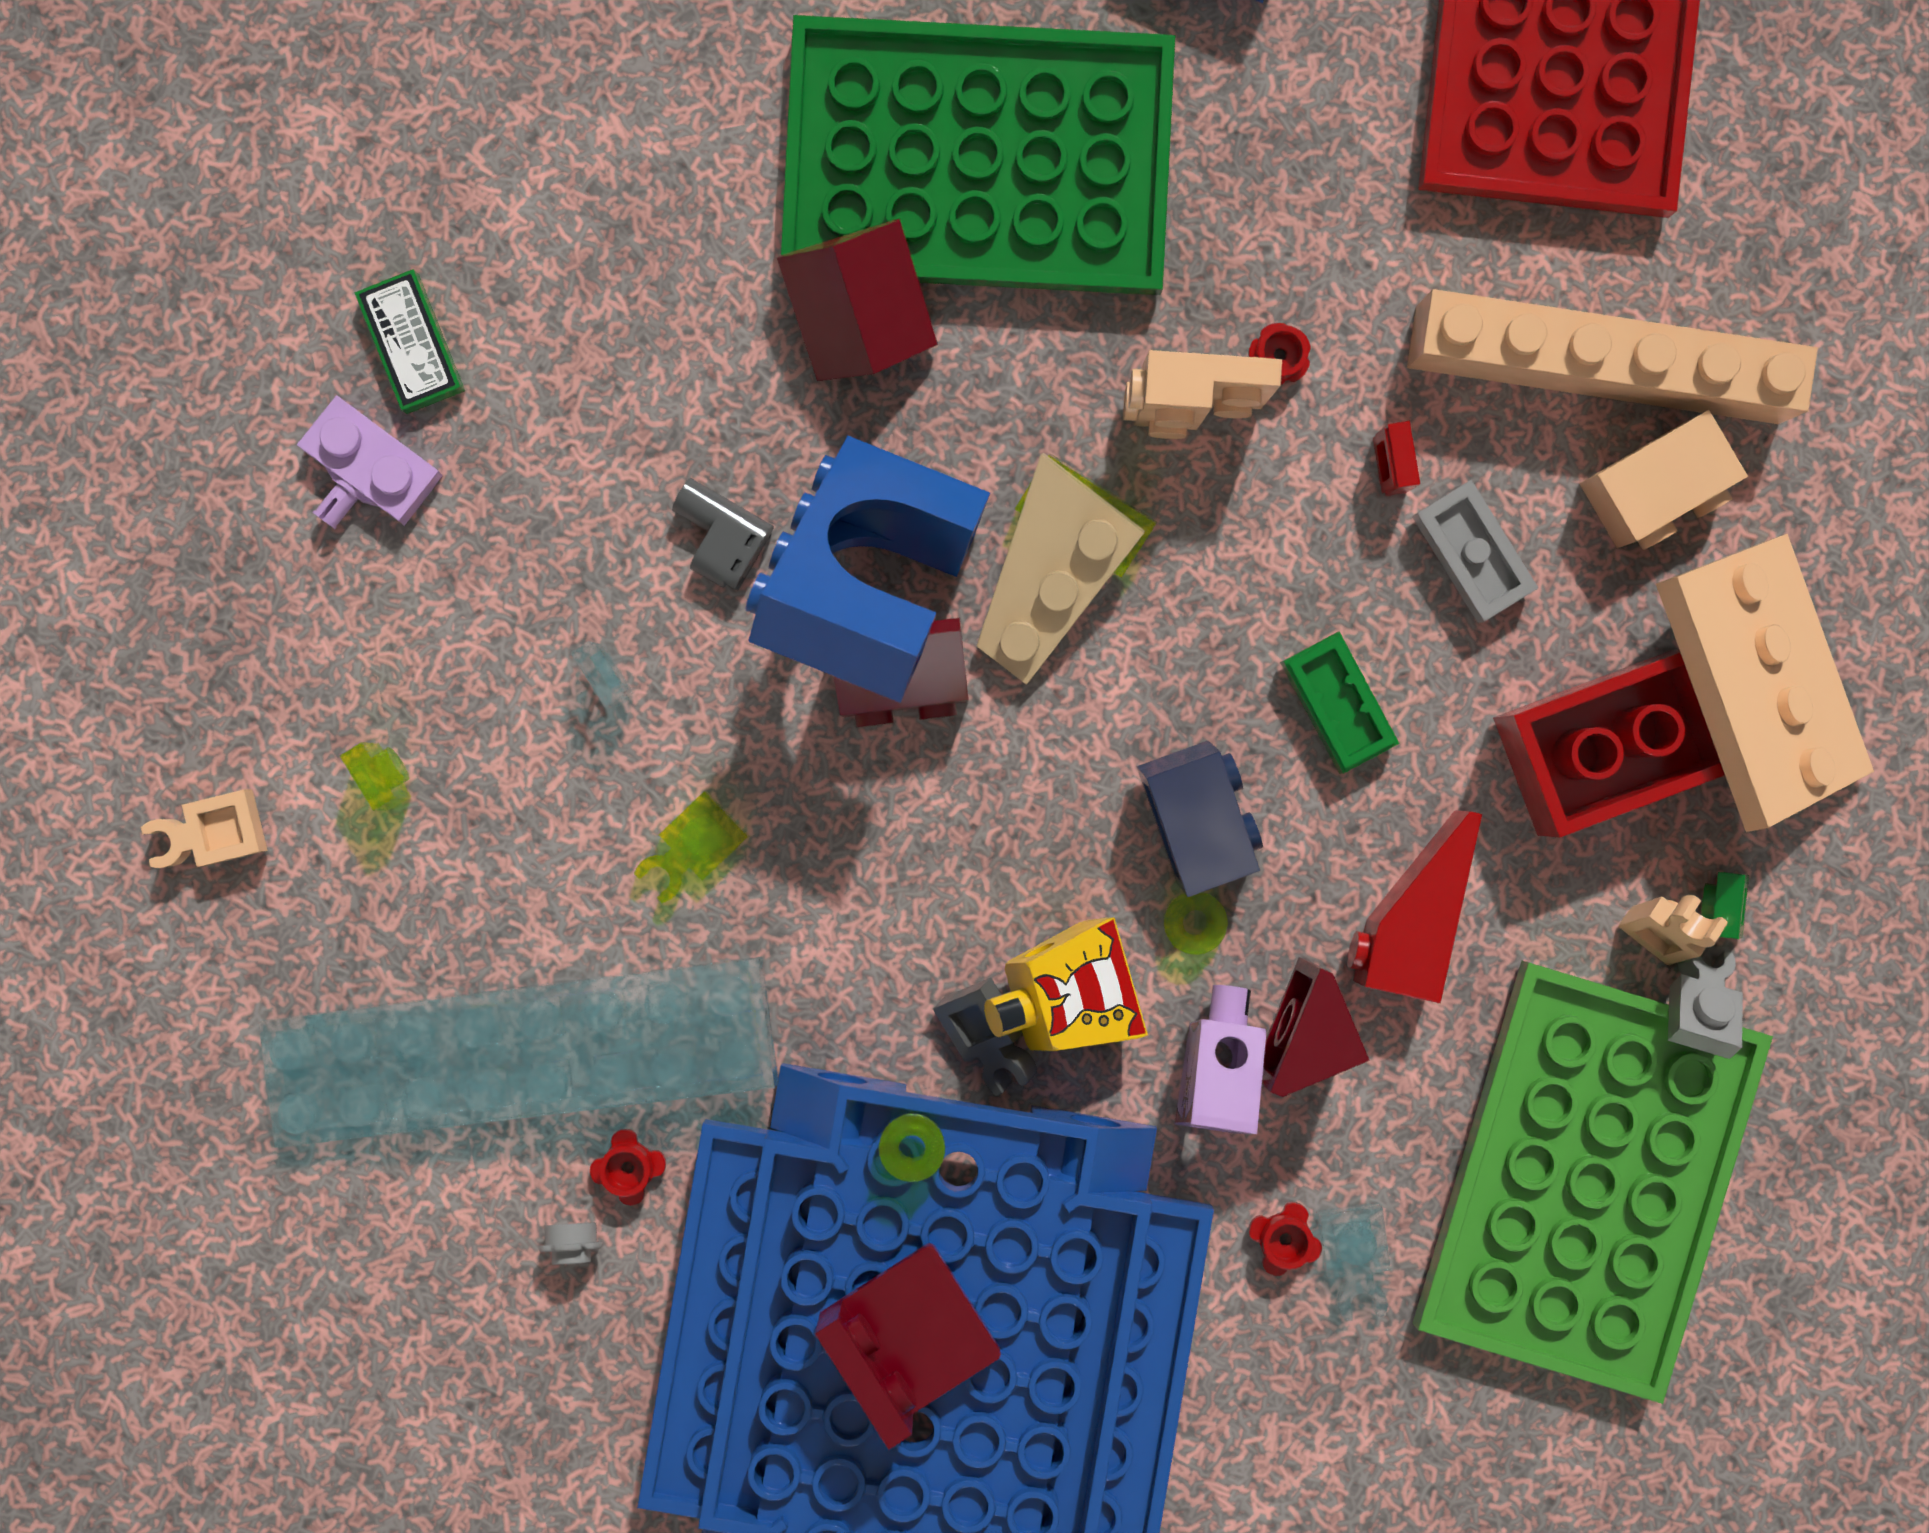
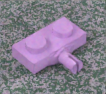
(365, 465)

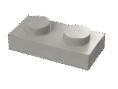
(1475, 552)

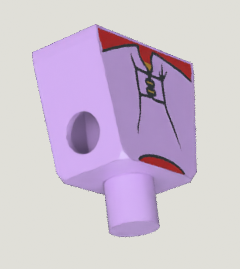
(1218, 1095)

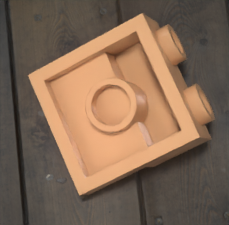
(1180, 388)

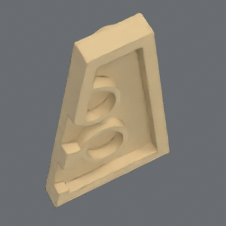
(1053, 569)

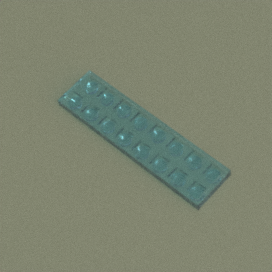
(519, 1052)

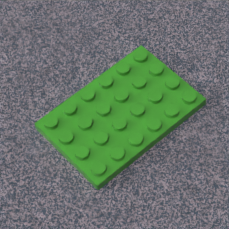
(1589, 1185)

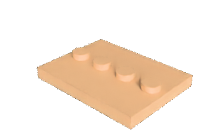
(1765, 681)

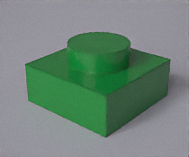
(1728, 901)

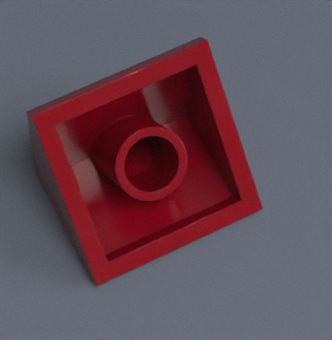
(858, 302)
(1310, 1033)

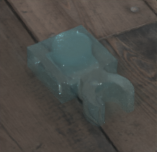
(1355, 1249)

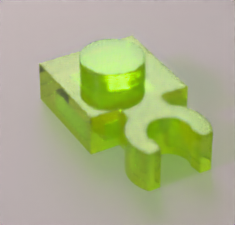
(698, 841)

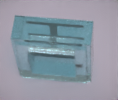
(603, 674)

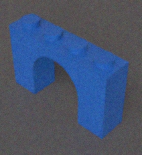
(825, 614)

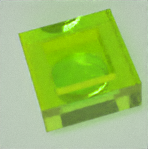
(378, 775)

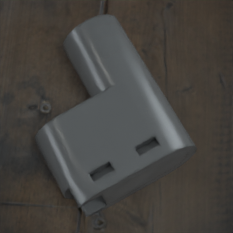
(732, 538)

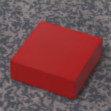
(1396, 458)

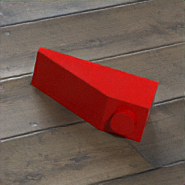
(1416, 923)

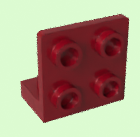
(905, 1340)

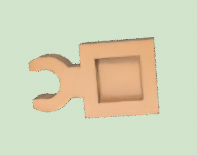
(214, 830)
(1672, 929)

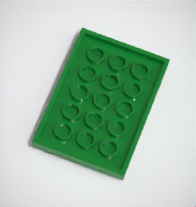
(991, 144)

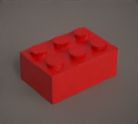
(1609, 745)

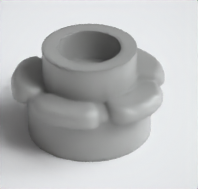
(571, 1242)

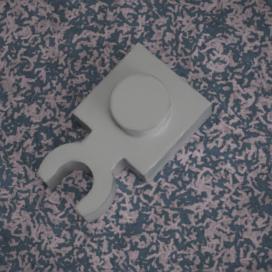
(1703, 1009)

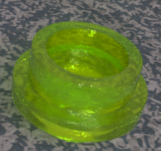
(1215, 923)
(909, 1168)

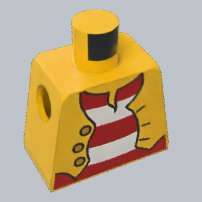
(1070, 991)

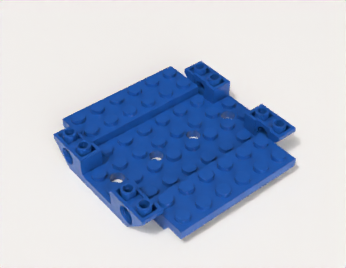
(1048, 1241)

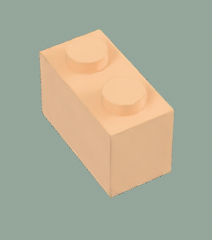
(1664, 480)

